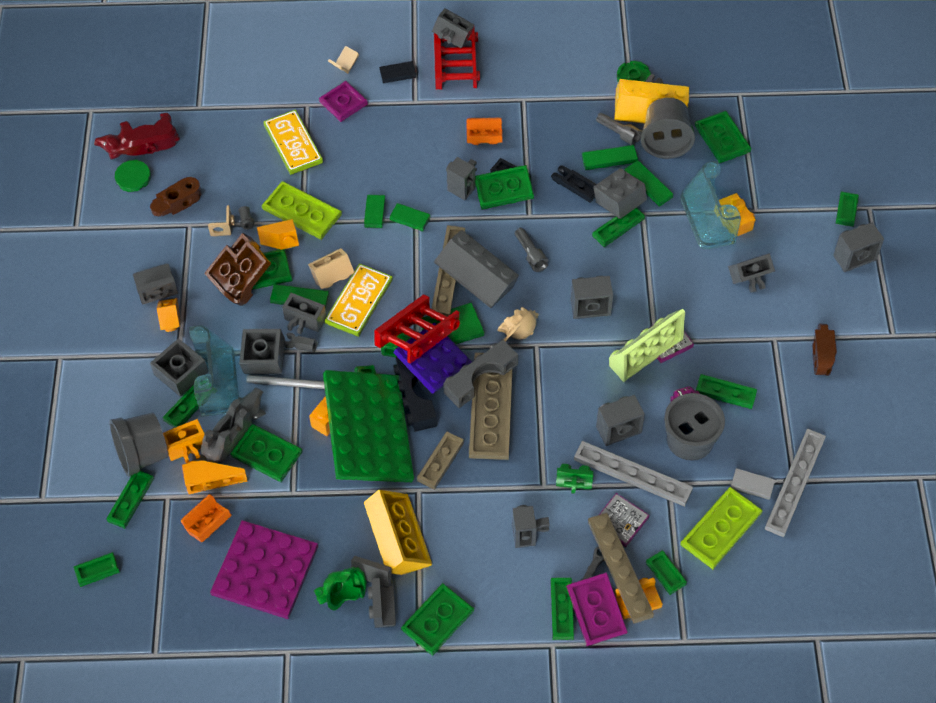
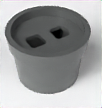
(667, 129)
(705, 419)
(138, 442)

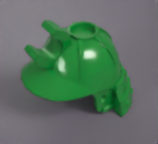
(342, 586)

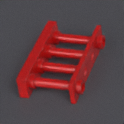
(442, 63)
(412, 315)

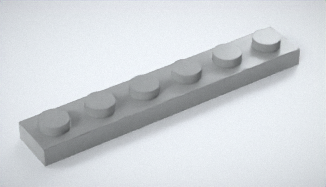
(633, 473)
(795, 483)

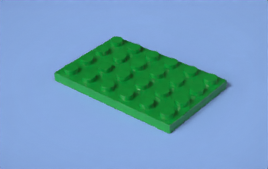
(367, 427)

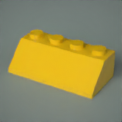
(634, 98)
(397, 532)

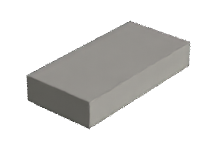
(752, 484)

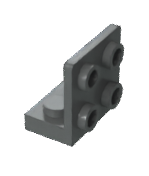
(155, 283)

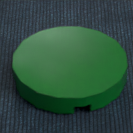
(633, 71)
(132, 175)

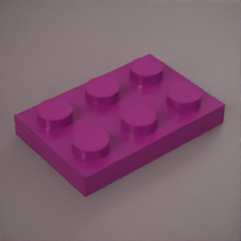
(596, 609)

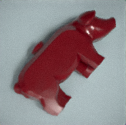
(140, 140)

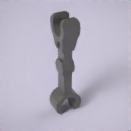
(597, 560)

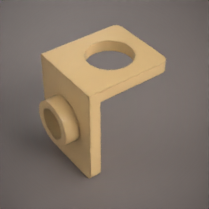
(346, 59)
(227, 226)

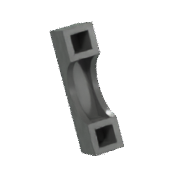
(497, 359)

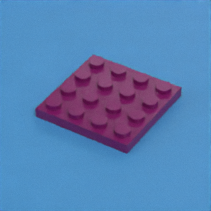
(264, 569)

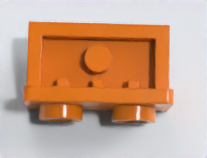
(484, 130)
(205, 518)

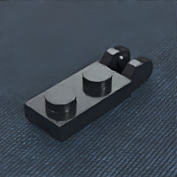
(575, 183)

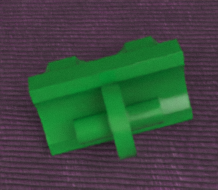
(574, 478)

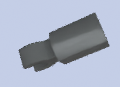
(301, 343)

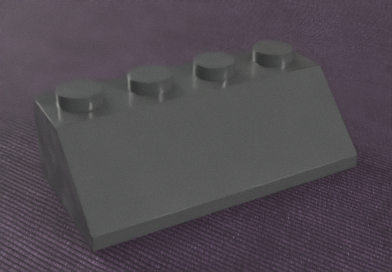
(476, 269)

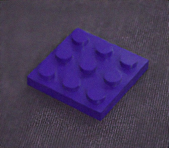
(436, 364)

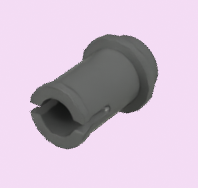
(246, 220)

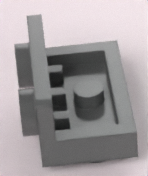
(383, 604)

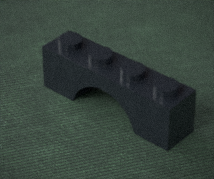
(421, 411)

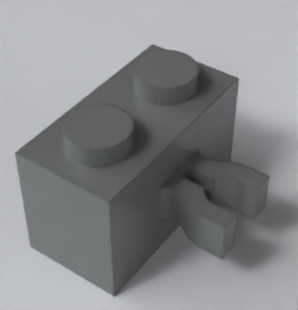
(452, 28)
(461, 177)
(752, 271)
(304, 313)
(526, 526)

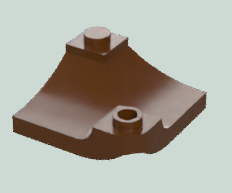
(238, 269)

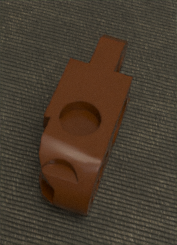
(176, 197)
(824, 350)

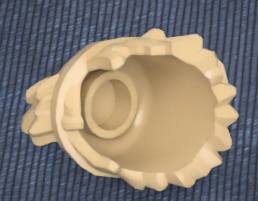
(520, 324)

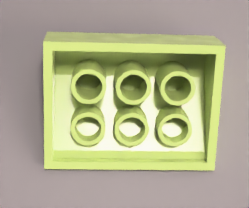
(648, 346)

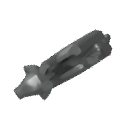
(232, 427)

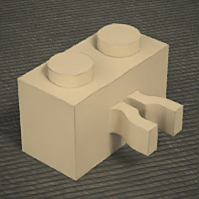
(331, 268)

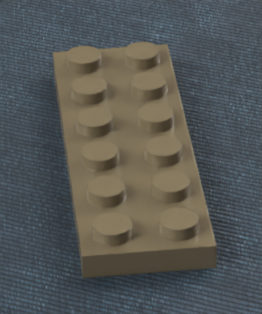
(491, 416)

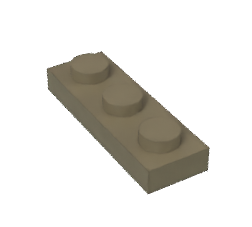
(440, 460)

